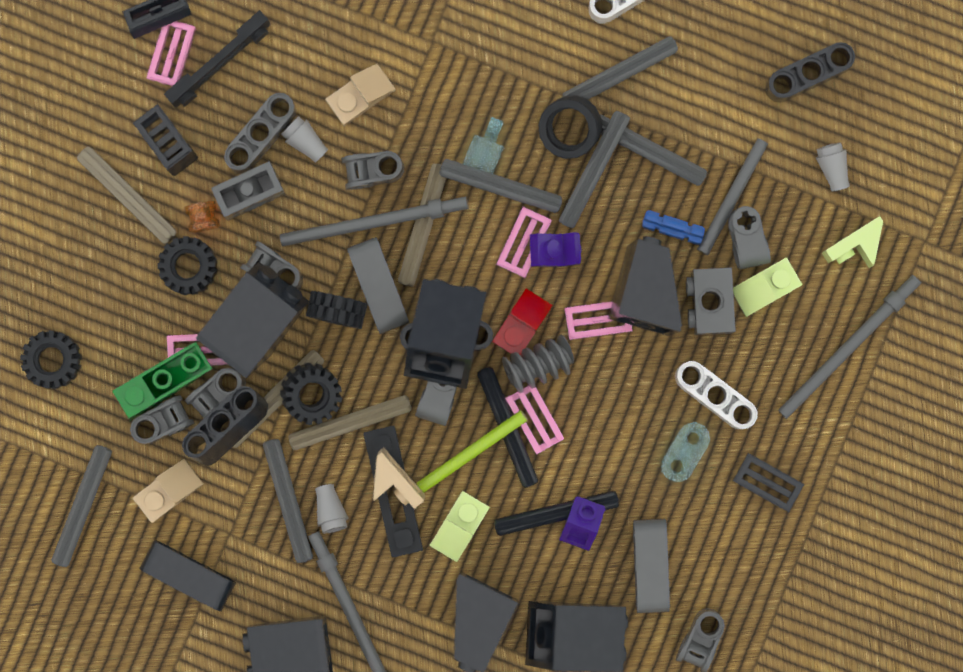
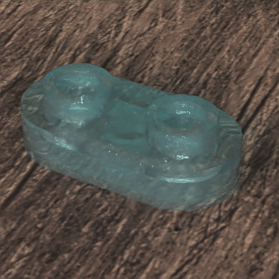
(685, 452)

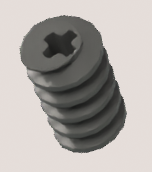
(539, 363)

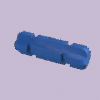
(673, 227)

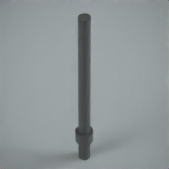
(434, 209)
(893, 303)
(327, 564)

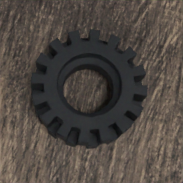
(168, 262)
(336, 309)
(32, 353)
(300, 378)

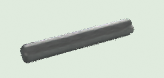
(624, 69)
(659, 155)
(594, 169)
(500, 186)
(287, 500)
(81, 506)

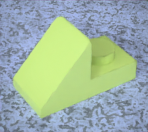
(864, 239)
(766, 287)
(459, 526)

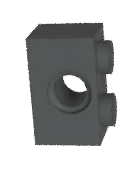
(248, 191)
(717, 282)

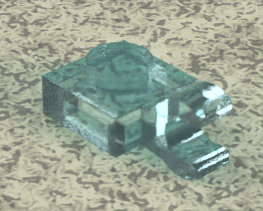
(485, 152)

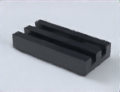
(154, 15)
(743, 469)

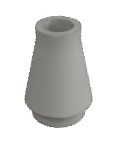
(304, 139)
(833, 164)
(330, 512)

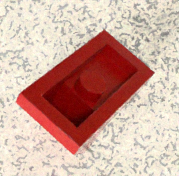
(522, 322)

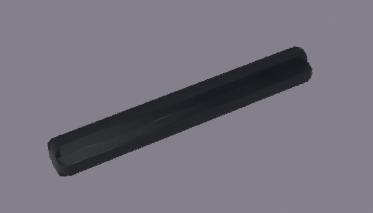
(513, 440)
(549, 514)

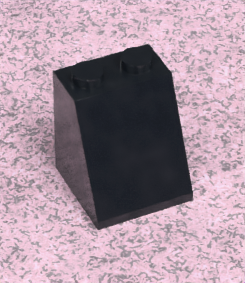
(647, 289)
(253, 319)
(444, 333)
(479, 622)
(576, 636)
(289, 646)

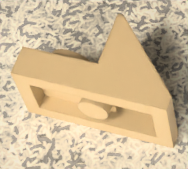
(360, 94)
(390, 473)
(168, 490)

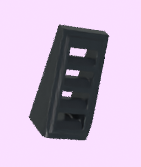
(176, 157)

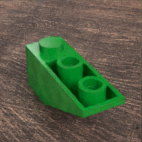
(162, 381)

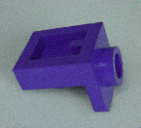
(555, 249)
(582, 523)

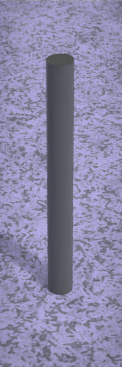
(732, 196)

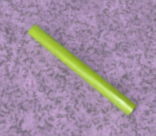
(472, 451)

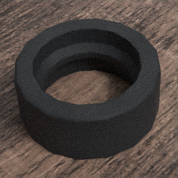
(548, 137)

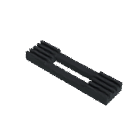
(252, 30)
(403, 536)

